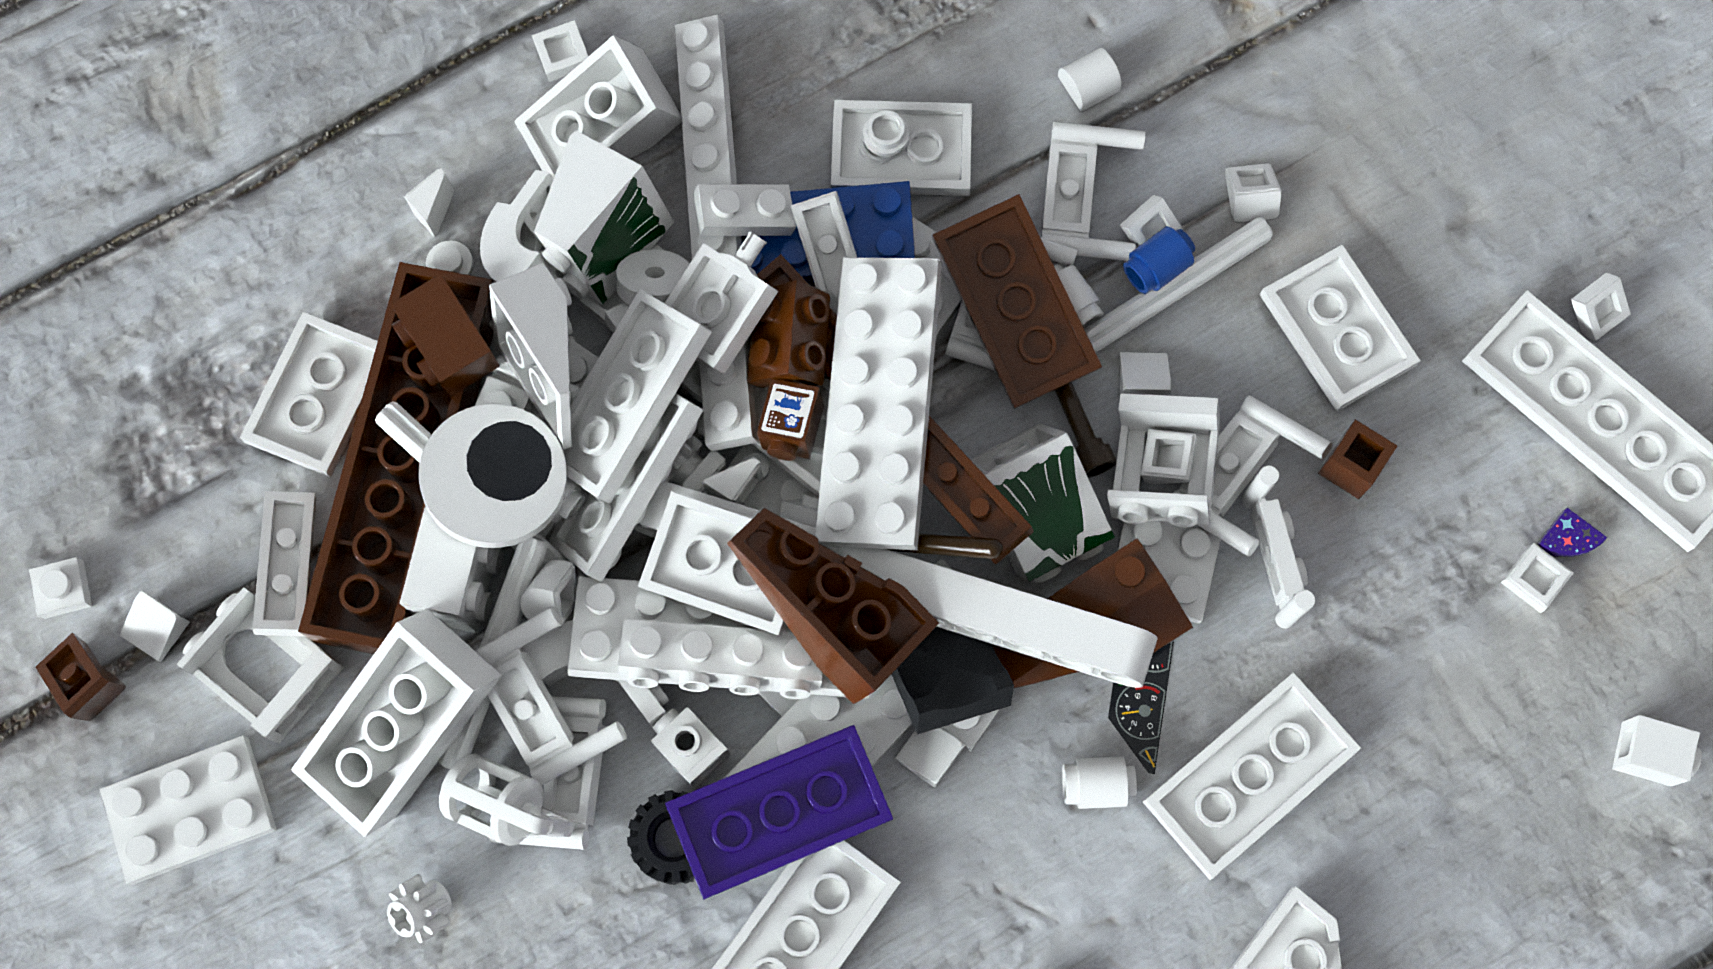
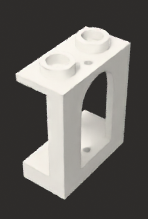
(1174, 414)
(274, 720)

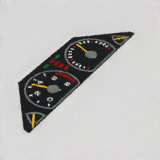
(1140, 711)

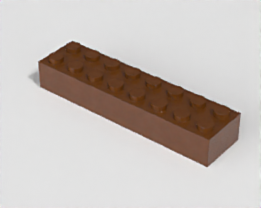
(379, 493)

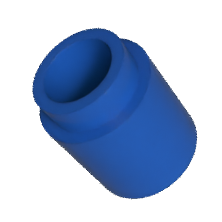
(1159, 260)

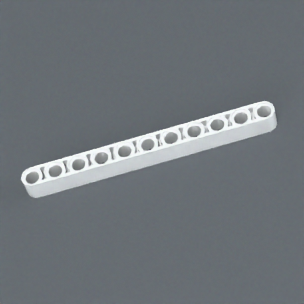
(983, 607)

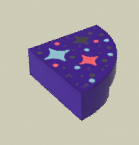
(1570, 536)

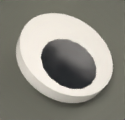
(493, 475)

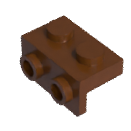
(791, 337)

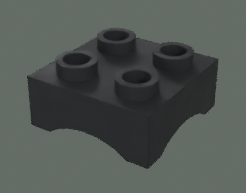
(951, 680)

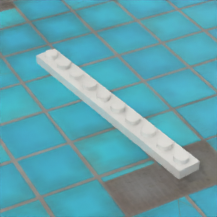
(710, 159)

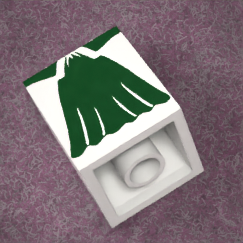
(597, 216)
(1053, 494)

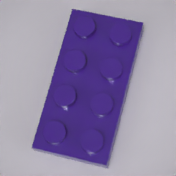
(778, 812)

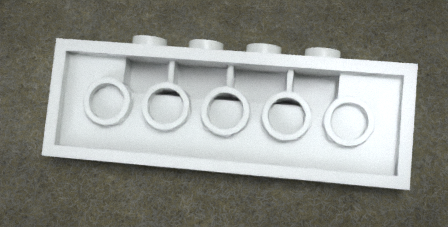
(657, 639)

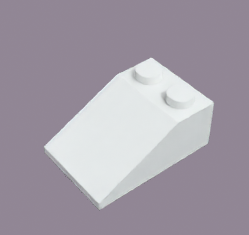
(606, 97)
(533, 339)

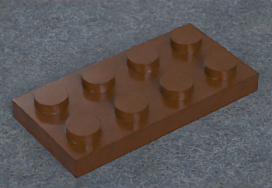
(1016, 301)

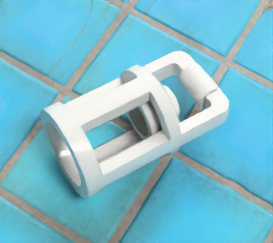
(513, 810)

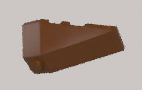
(1119, 588)
(838, 611)

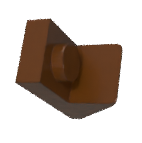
(78, 679)

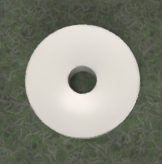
(650, 271)

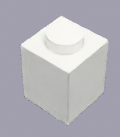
(1657, 751)

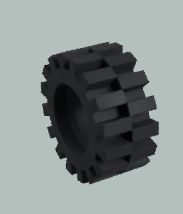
(643, 843)

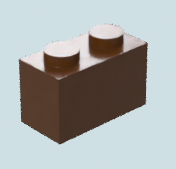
(444, 335)

